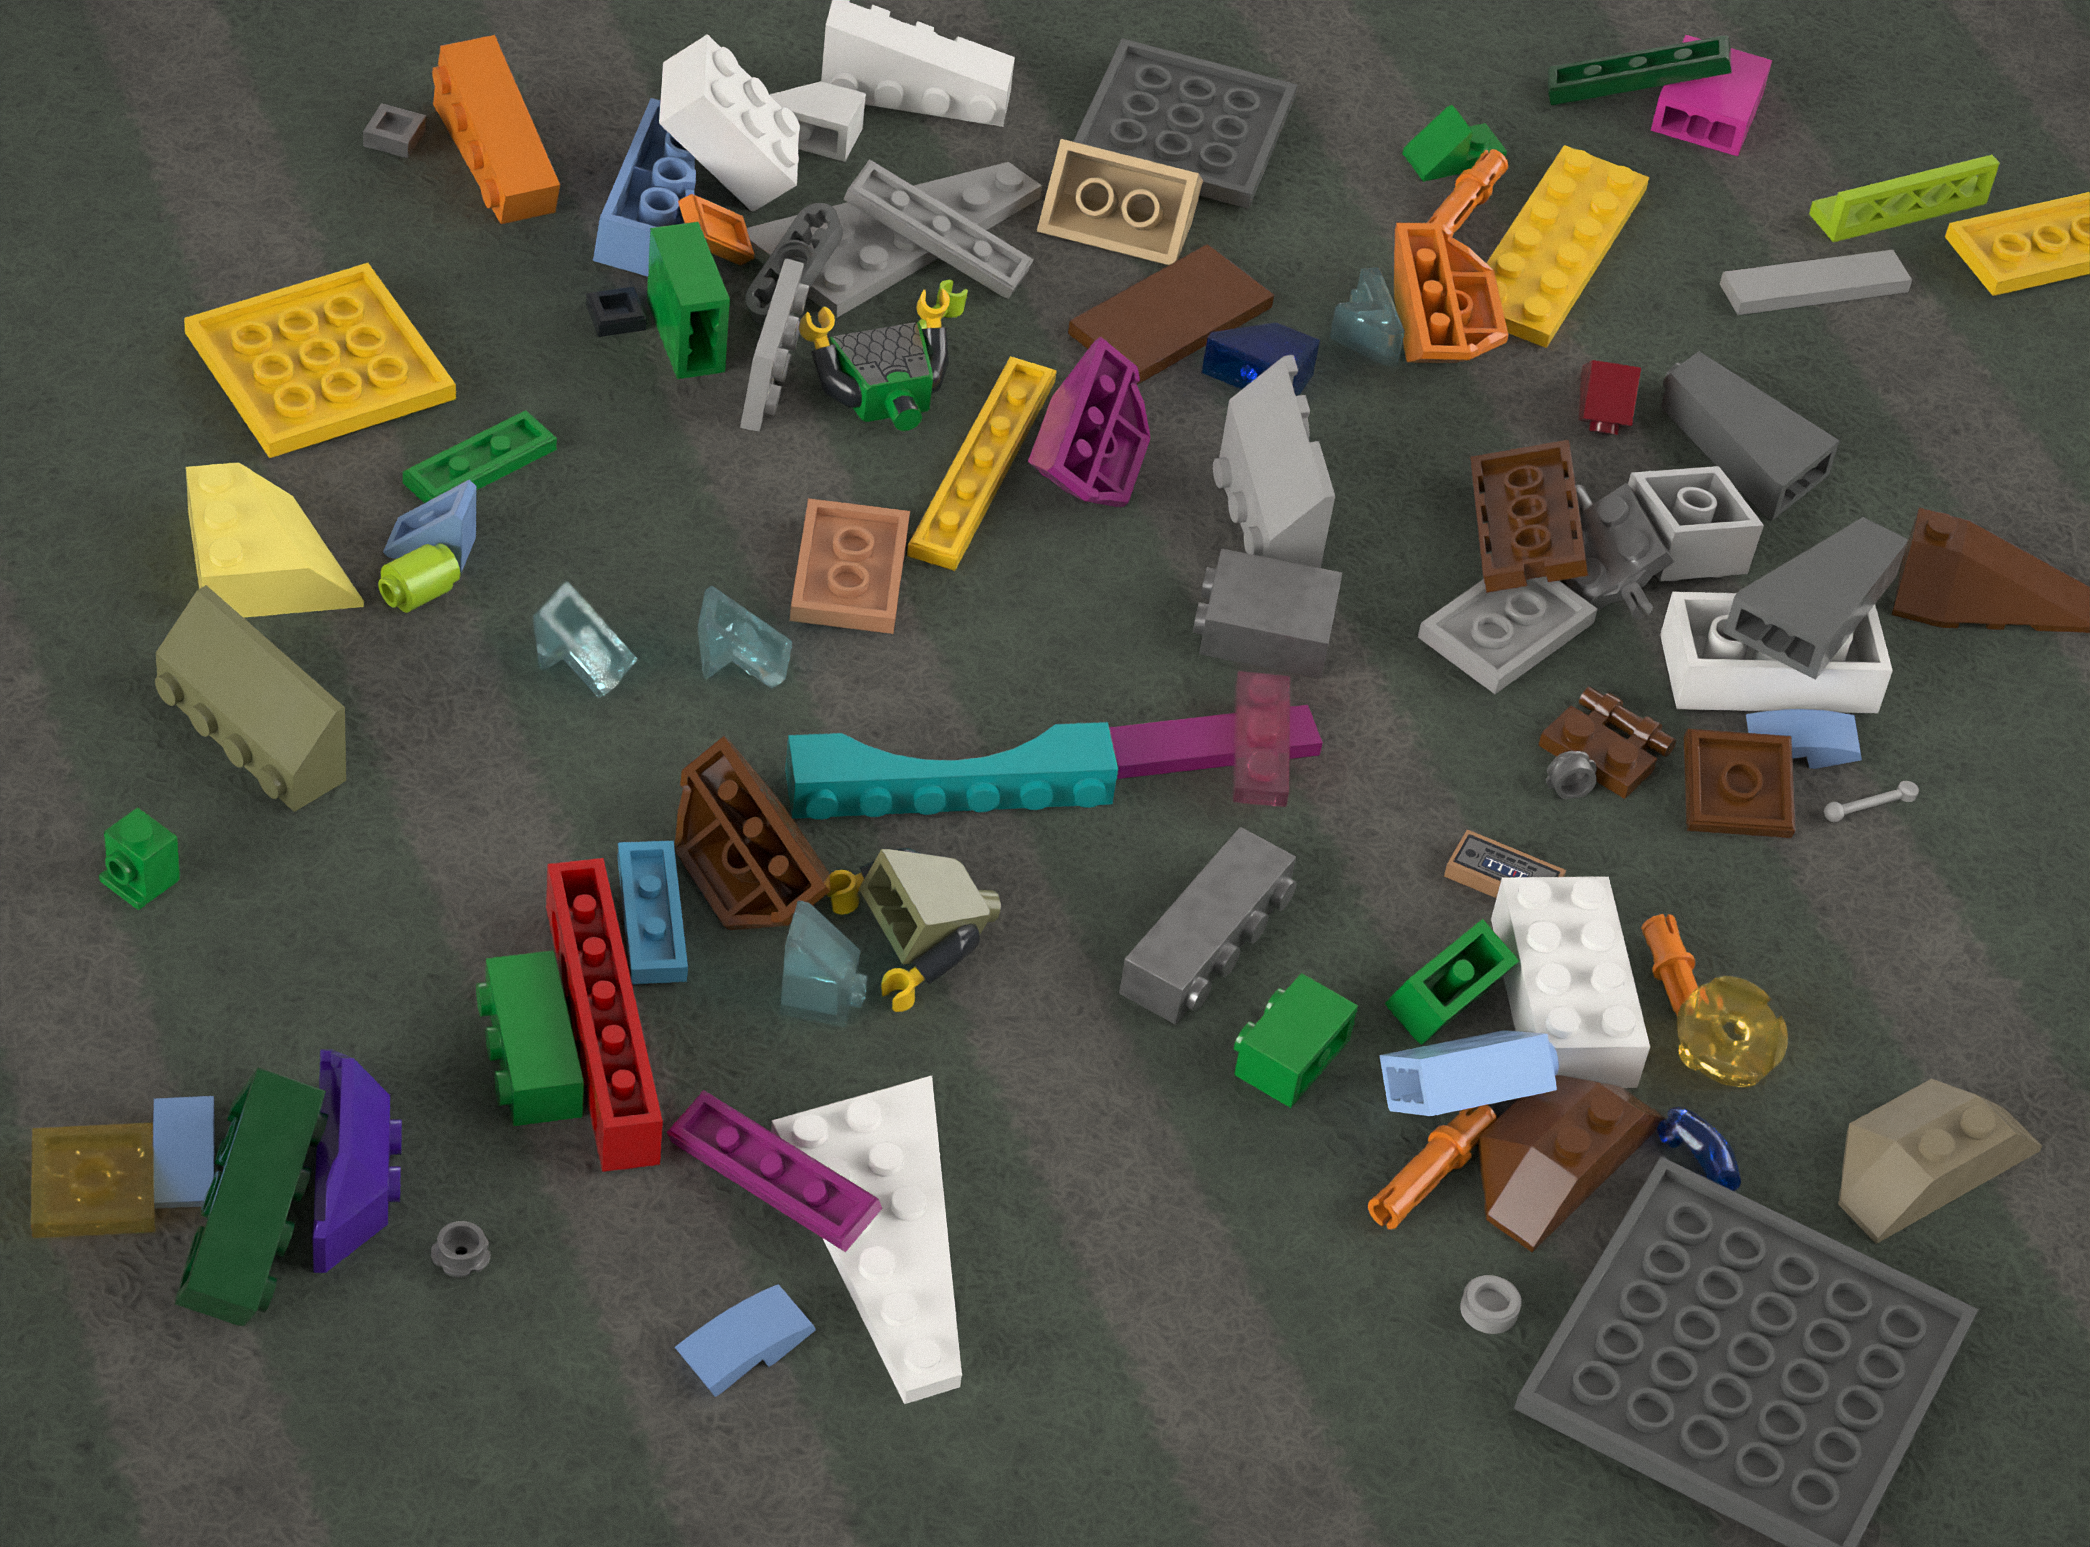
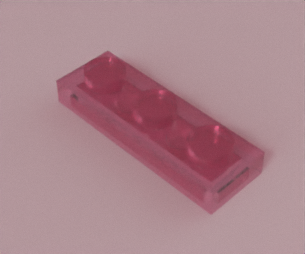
(1261, 739)

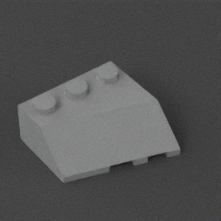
(1273, 472)

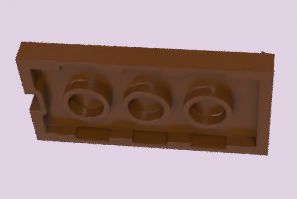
(1528, 515)

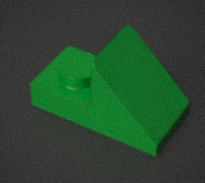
(1449, 146)

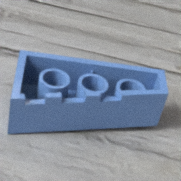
(644, 195)

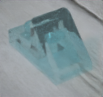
(1370, 320)
(575, 632)
(736, 635)

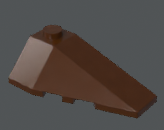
(1971, 576)

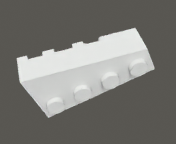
(914, 66)

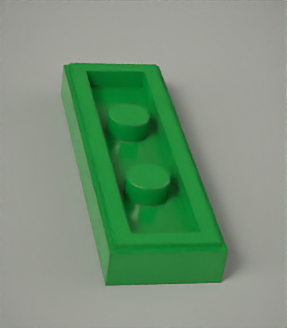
(482, 457)

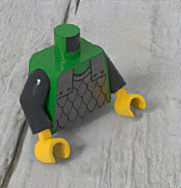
(883, 369)

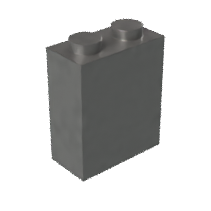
(1267, 612)

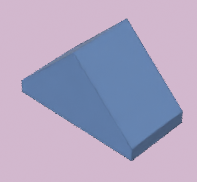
(442, 520)

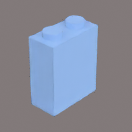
(1469, 1072)

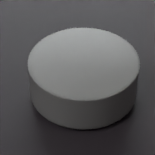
(1490, 1304)

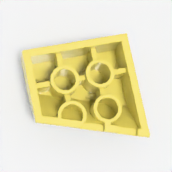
(260, 546)

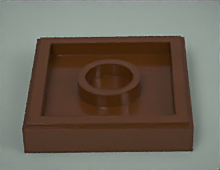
(1739, 783)

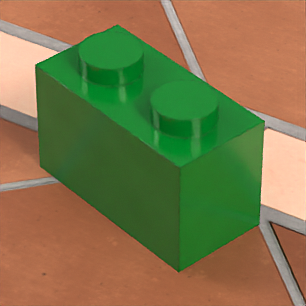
(1451, 982)
(1294, 1039)

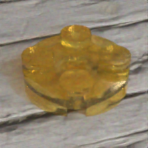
(1709, 1048)

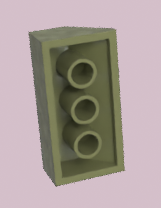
(253, 701)

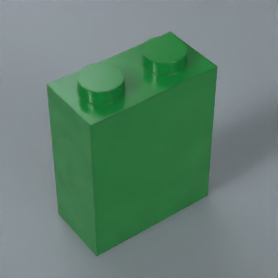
(688, 300)

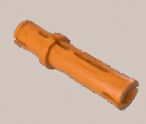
(1471, 189)
(1447, 1150)

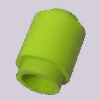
(418, 577)

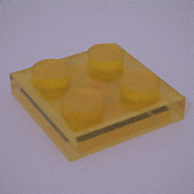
(92, 1180)

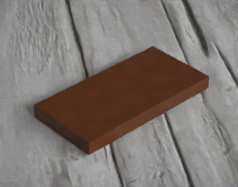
(1174, 311)

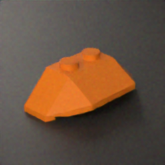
(1444, 296)

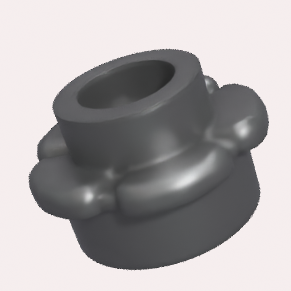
(1572, 774)
(461, 1237)

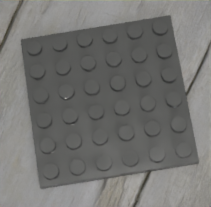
(1747, 1361)

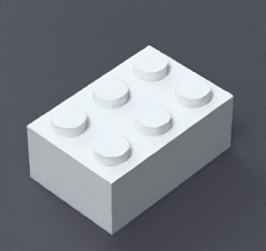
(729, 123)

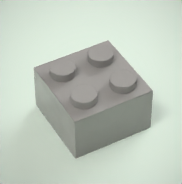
(1699, 521)

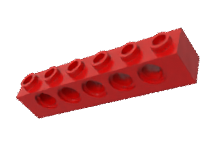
(603, 1015)

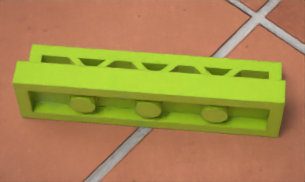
(1906, 199)

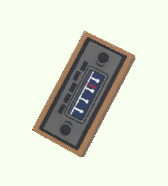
(1484, 862)

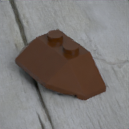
(743, 843)
(1556, 1152)

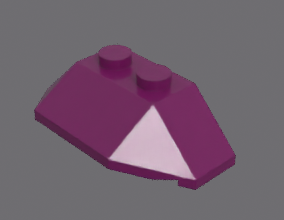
(1095, 429)

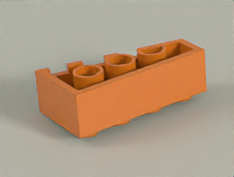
(494, 130)

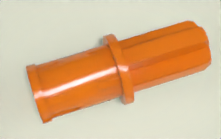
(1670, 958)

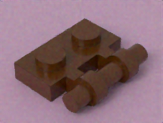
(1619, 761)

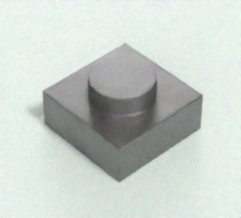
(394, 130)

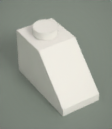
(827, 117)

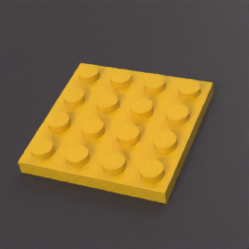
(319, 359)

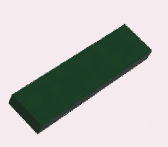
(1639, 70)

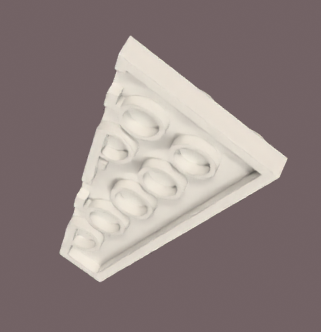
(902, 1259)

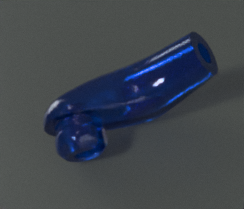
(1705, 1143)

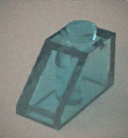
(820, 970)

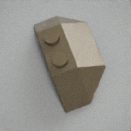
(1925, 1154)

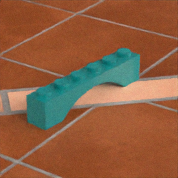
(847, 778)

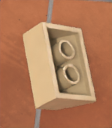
(1119, 202)

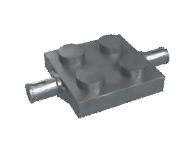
(1619, 551)

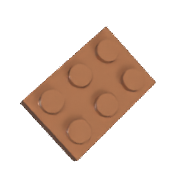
(850, 566)

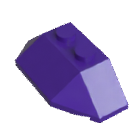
(352, 1160)

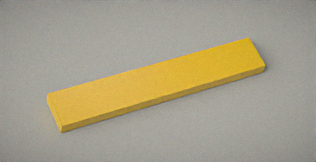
(981, 464)

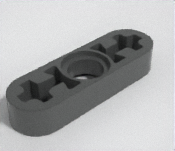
(796, 244)

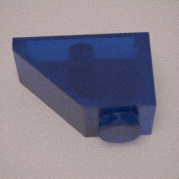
(1247, 352)

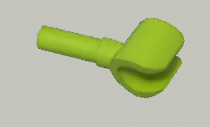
(956, 302)

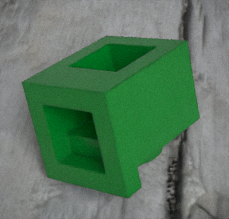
(140, 858)

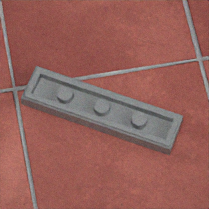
(938, 229)
(1815, 282)

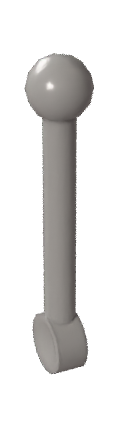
(1906, 791)

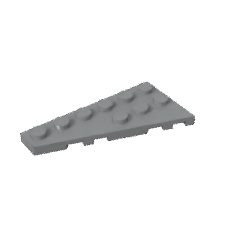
(877, 257)

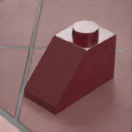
(1608, 396)

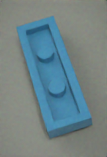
(652, 912)

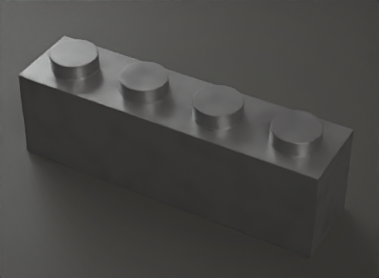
(1208, 926)

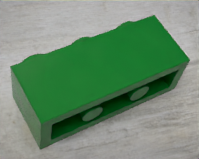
(531, 1038)

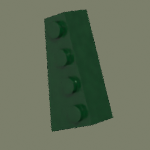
(249, 1200)

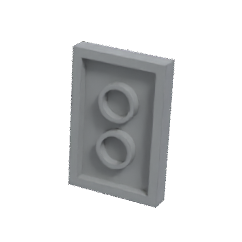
(771, 358)
(1507, 630)

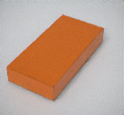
(722, 228)

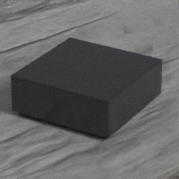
(616, 311)

